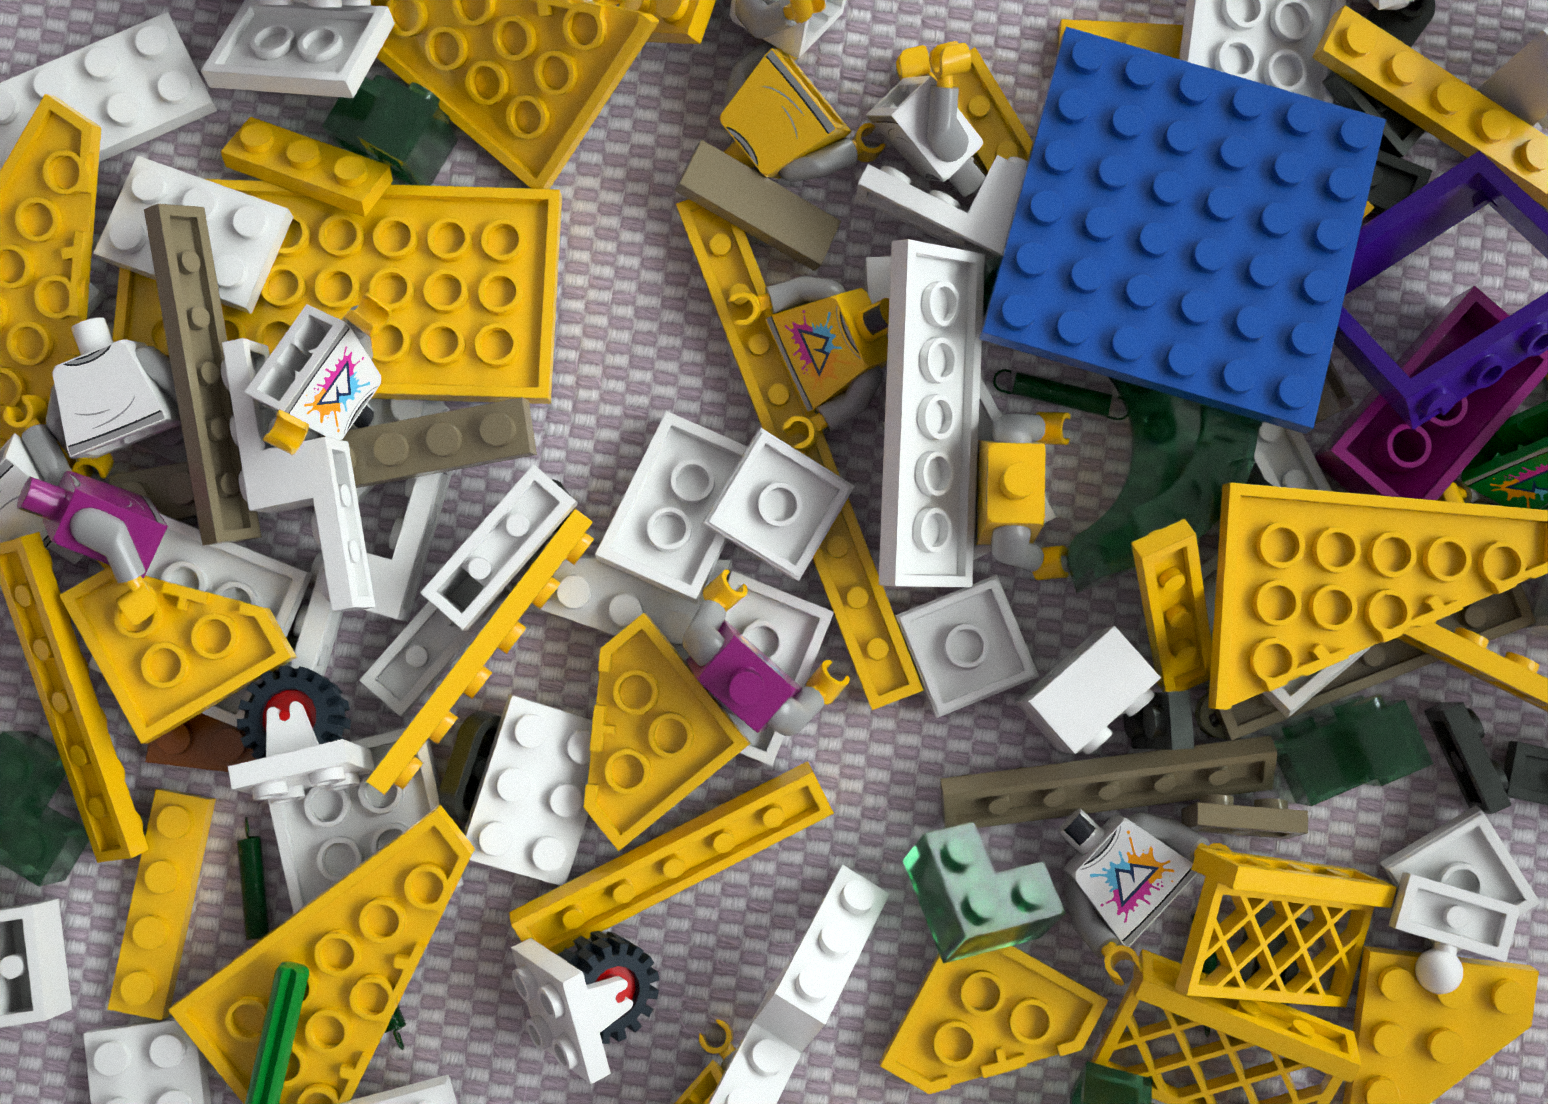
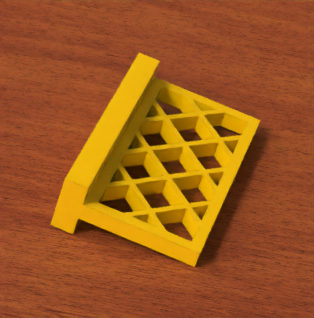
(1291, 889)
(1269, 1025)

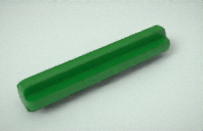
(277, 1033)

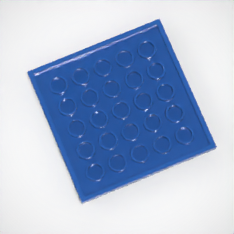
(1185, 231)

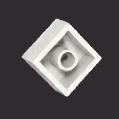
(1089, 691)

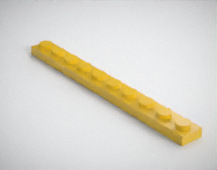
(843, 555)

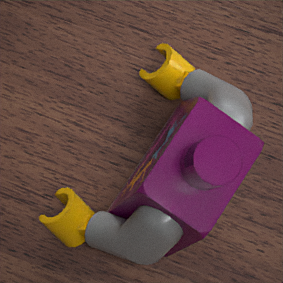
(106, 525)
(744, 675)

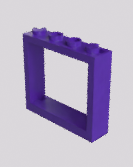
(1405, 230)

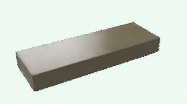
(757, 205)

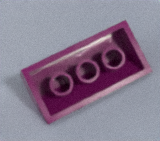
(1379, 451)

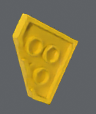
(181, 656)
(650, 733)
(989, 1019)
(1426, 1042)

